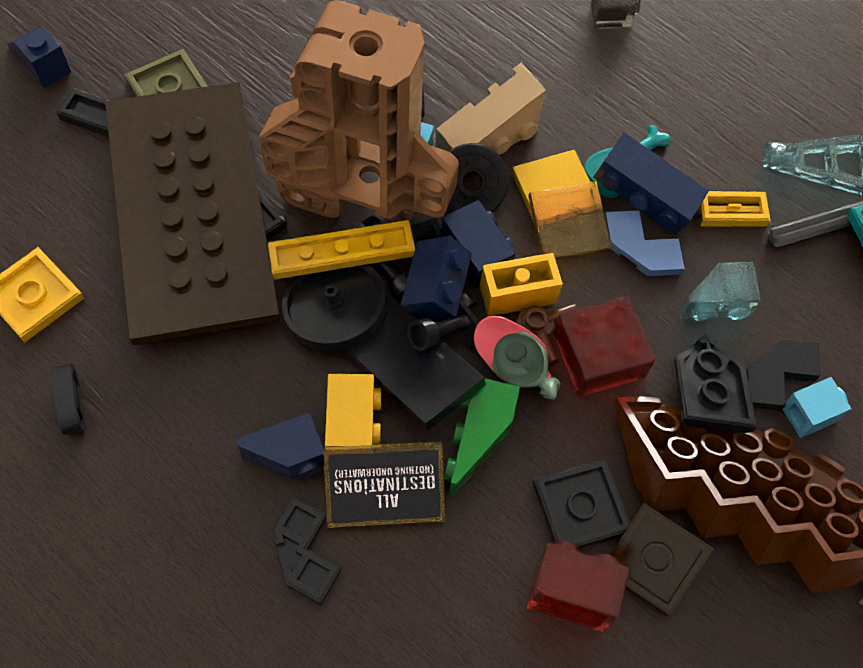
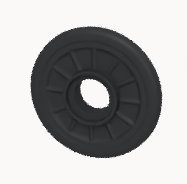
(491, 170)

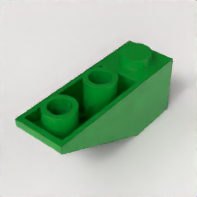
(485, 427)

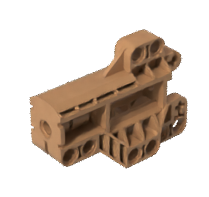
(327, 140)

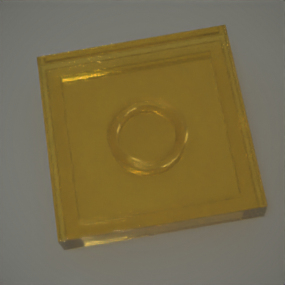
(569, 220)

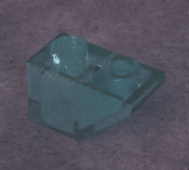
(726, 291)

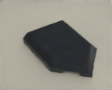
(714, 389)

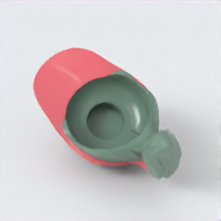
(515, 355)

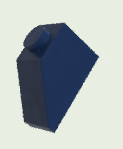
(40, 55)
(285, 448)

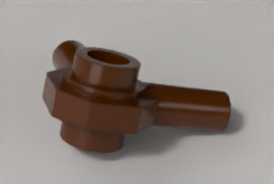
(541, 323)

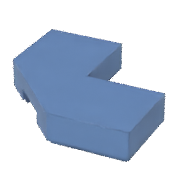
(651, 256)

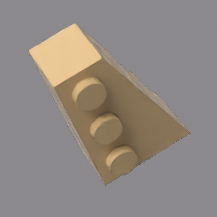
(499, 119)

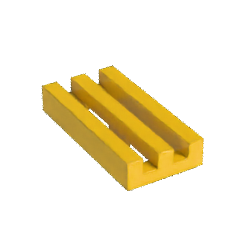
(734, 214)

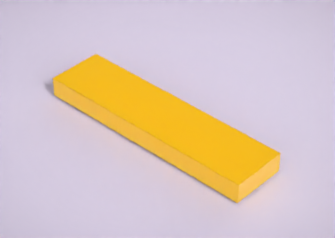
(341, 249)

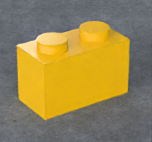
(520, 284)
(351, 410)

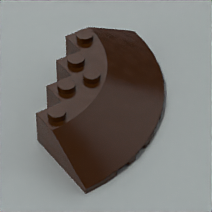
(749, 486)

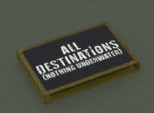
(384, 484)

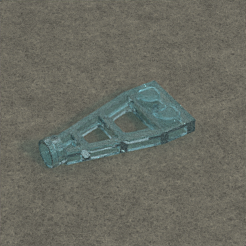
(791, 160)

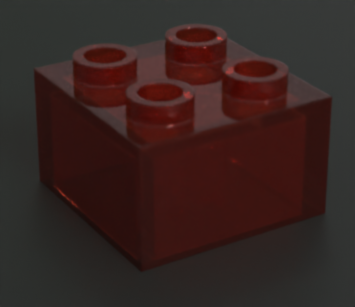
(603, 345)
(578, 586)

